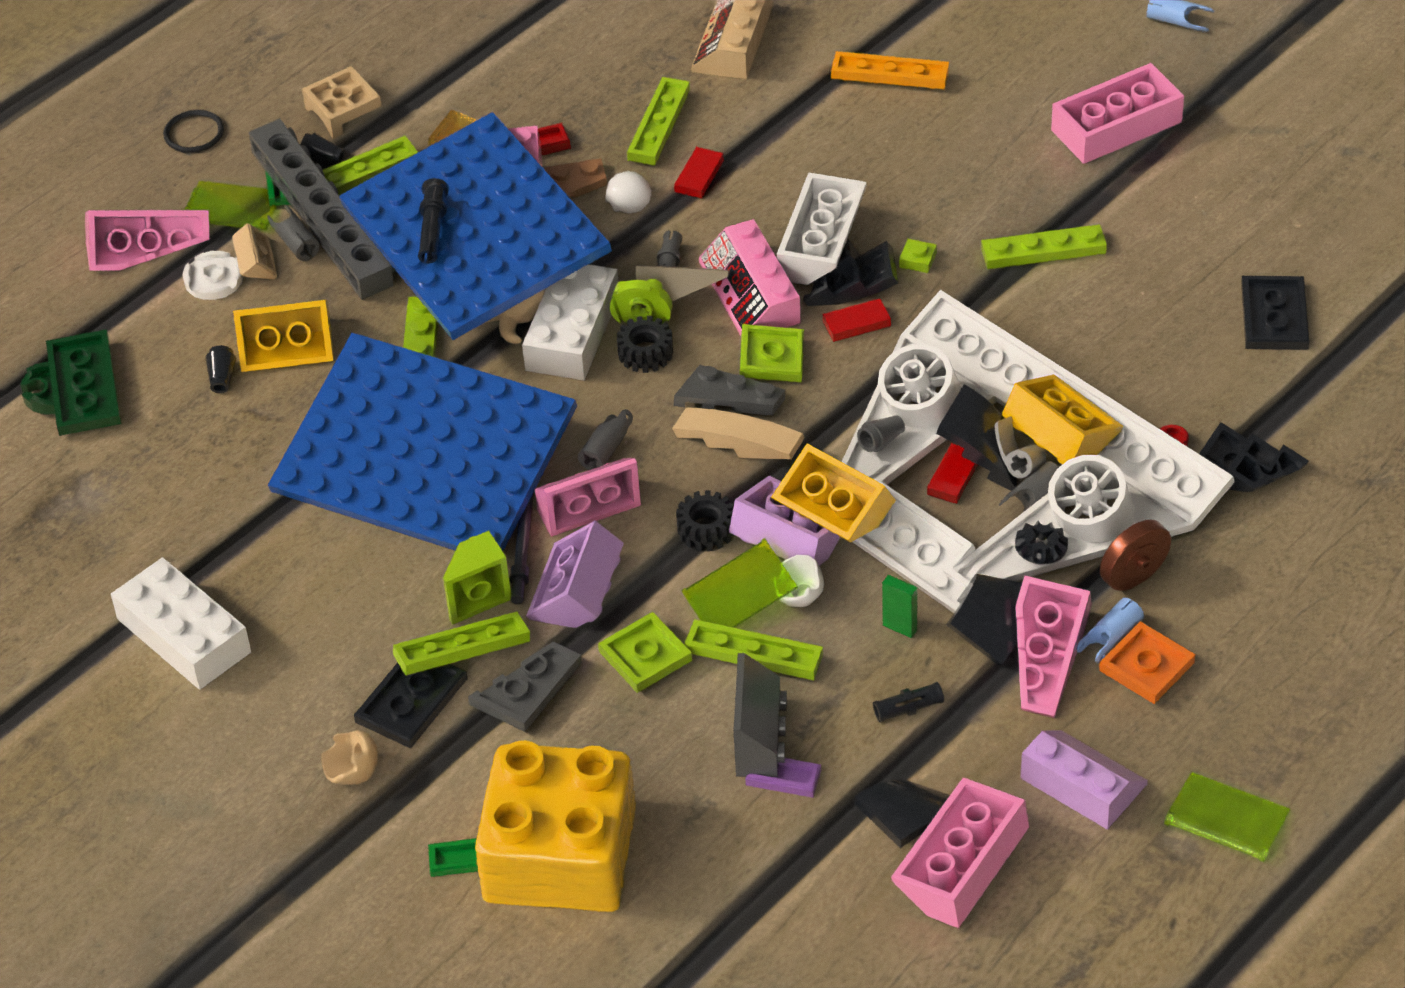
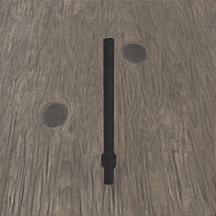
(520, 571)

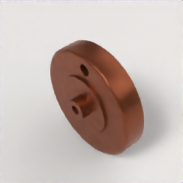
(1135, 555)

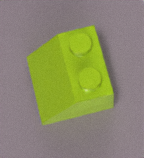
(476, 578)

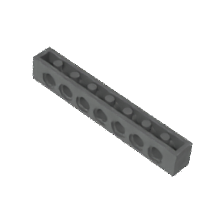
(321, 208)

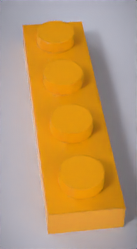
(890, 70)

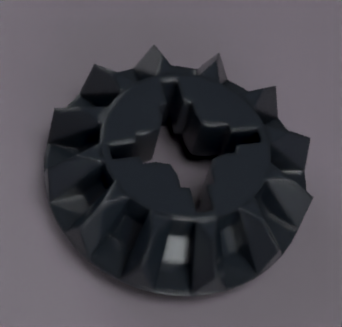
(1040, 552)

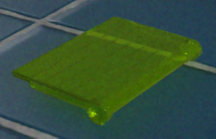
(233, 204)
(740, 587)
(1227, 816)

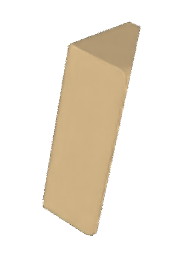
(254, 253)

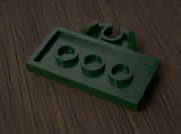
(75, 383)

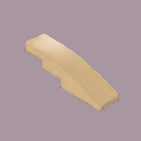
(743, 433)

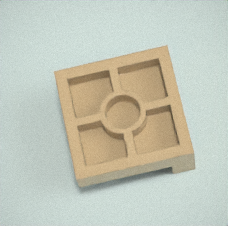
(340, 99)

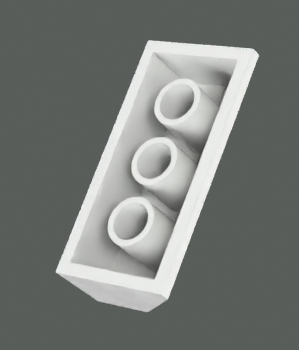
(819, 226)

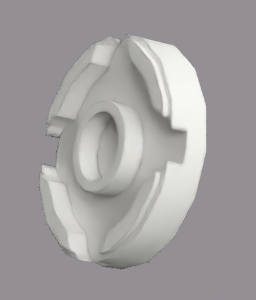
(212, 275)

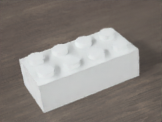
(570, 323)
(181, 623)

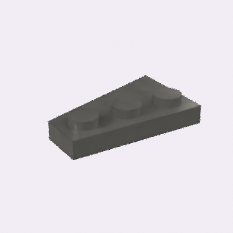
(718, 388)
(530, 688)

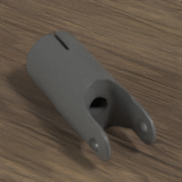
(296, 236)
(605, 440)
(1034, 486)

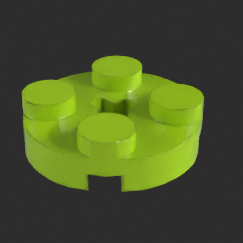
(634, 292)

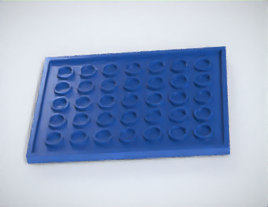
(502, 230)
(422, 445)

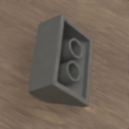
(758, 719)

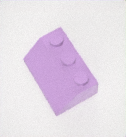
(787, 532)
(576, 577)
(1080, 776)

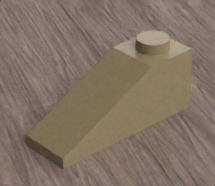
(680, 280)

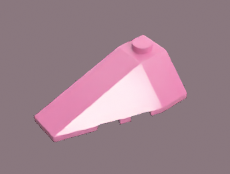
(135, 236)
(1048, 631)

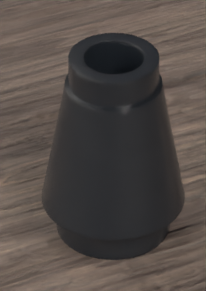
(322, 149)
(220, 367)

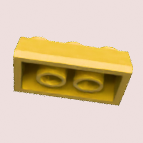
(284, 335)
(1059, 418)
(833, 495)

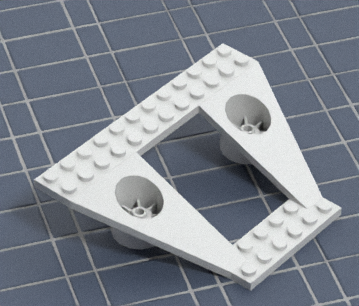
(1140, 467)

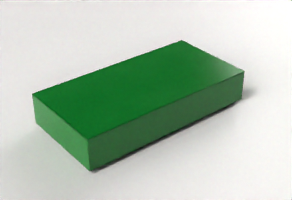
(899, 606)
(452, 857)

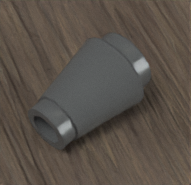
(879, 433)

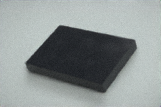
(1275, 312)
(408, 704)

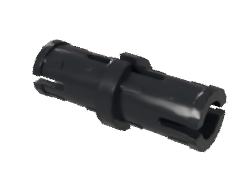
(929, 696)

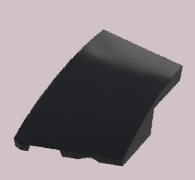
(855, 276)
(972, 426)
(1250, 460)
(988, 616)
(900, 808)

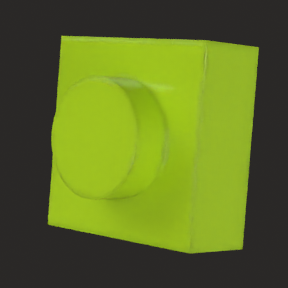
(918, 255)

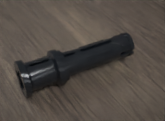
(432, 210)

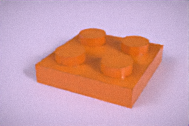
(1147, 662)

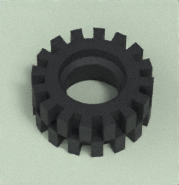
(647, 356)
(702, 507)

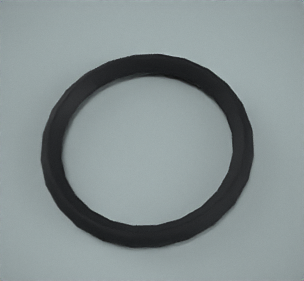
(197, 148)

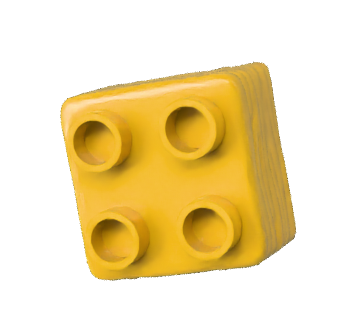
(556, 827)

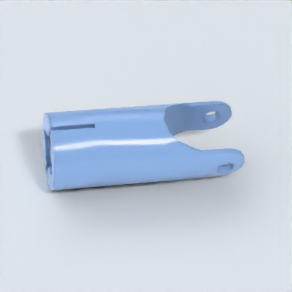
(1175, 12)
(1113, 627)

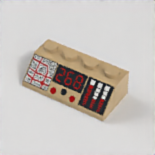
(732, 38)

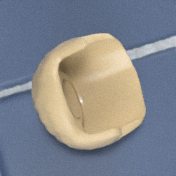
(350, 758)

